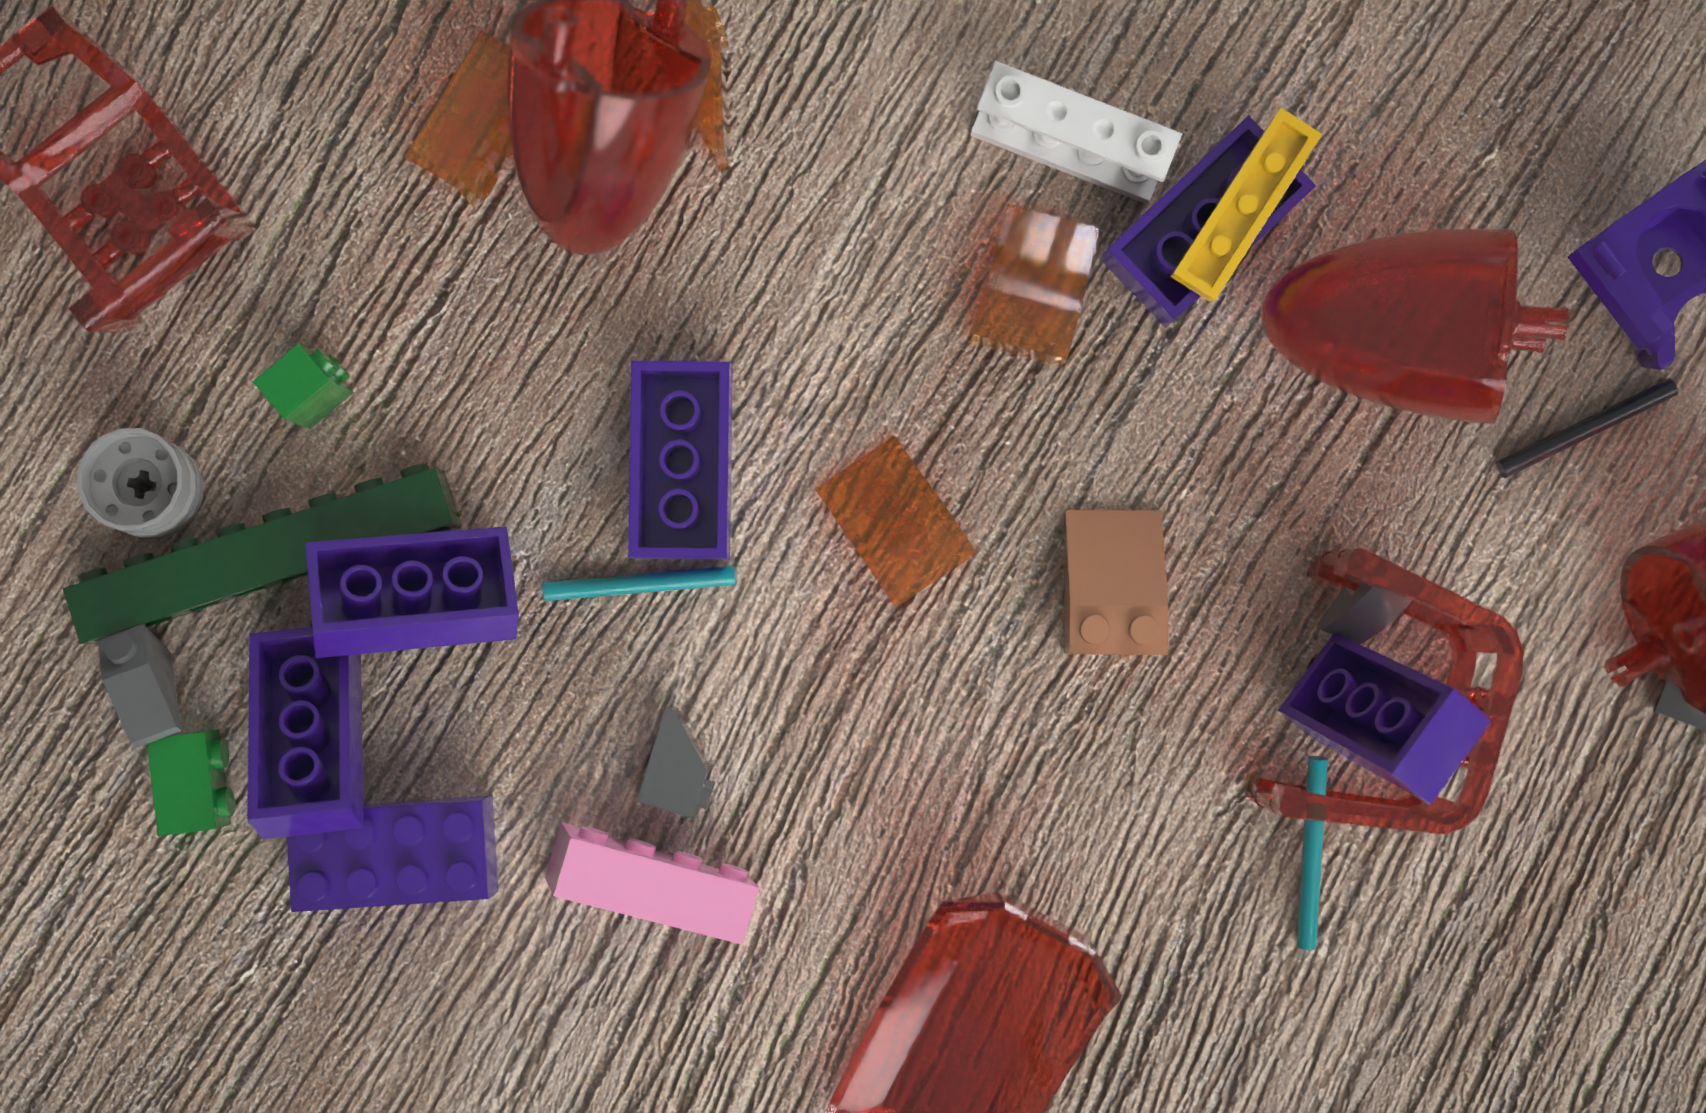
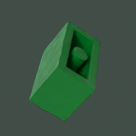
(304, 385)
(190, 782)

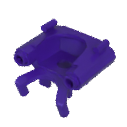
(1622, 272)

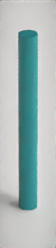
(639, 583)
(1311, 860)

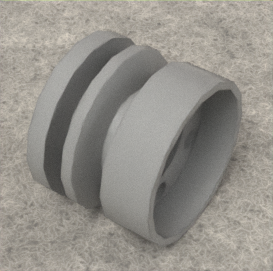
(113, 477)

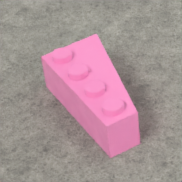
(651, 884)

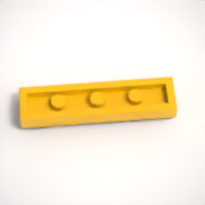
(1246, 205)

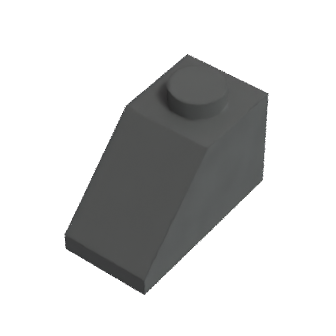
(140, 684)
(676, 769)

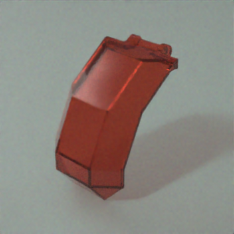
(980, 1015)

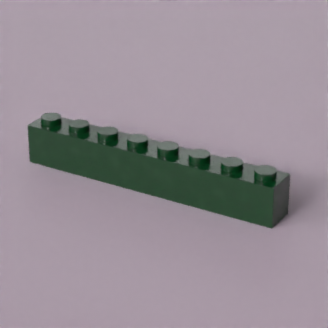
(254, 557)

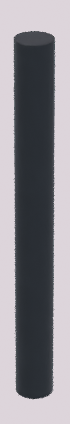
(1587, 428)

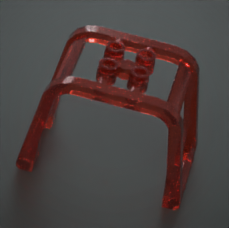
(195, 234)
(1470, 632)

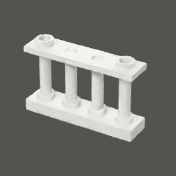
(1074, 133)

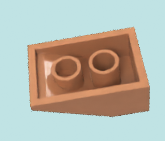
(1115, 583)

